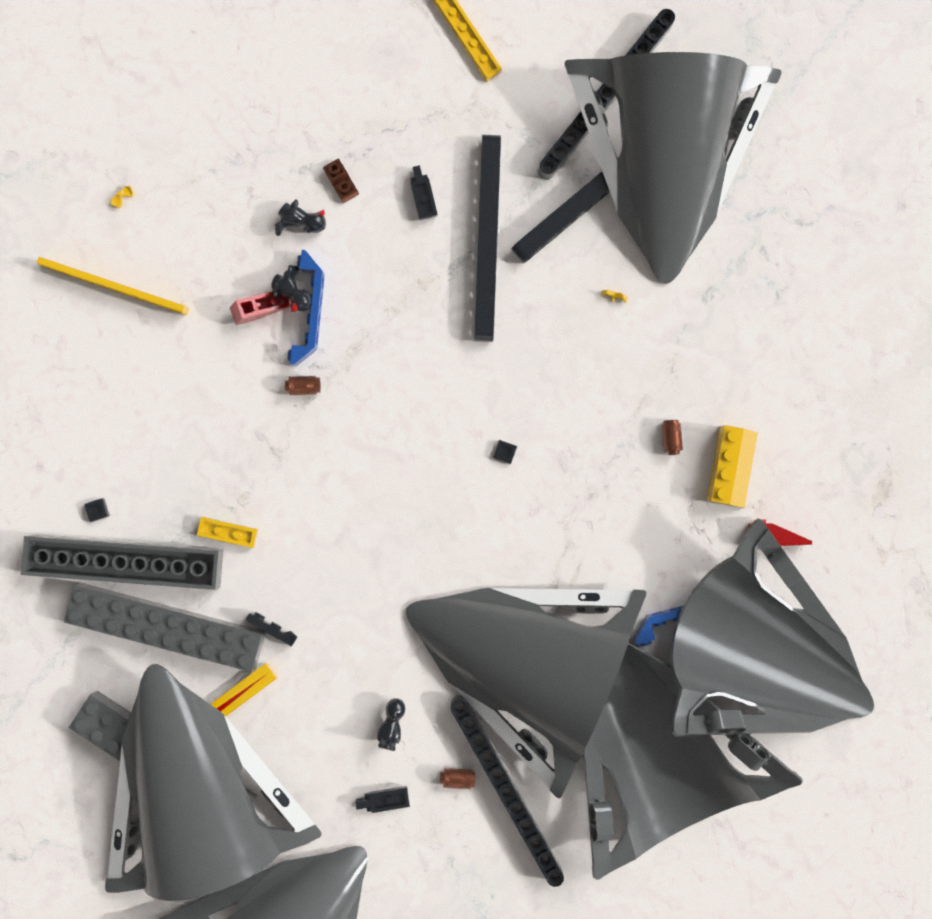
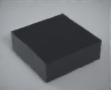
(505, 451)
(97, 510)

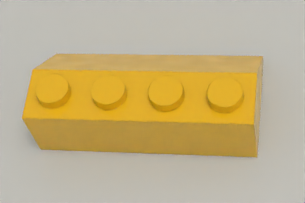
(732, 466)

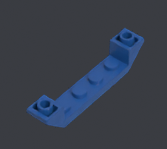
(300, 353)
(645, 632)

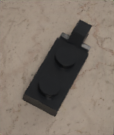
(423, 195)
(273, 629)
(384, 800)

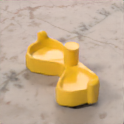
(117, 199)
(614, 295)

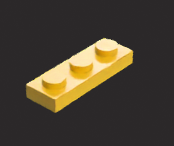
(227, 532)

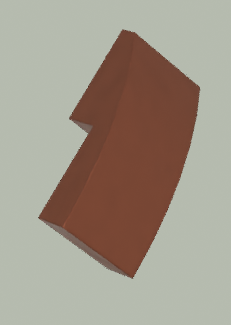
(340, 180)

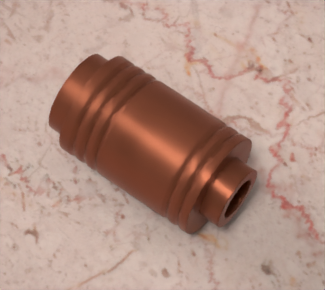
(303, 385)
(672, 437)
(457, 778)

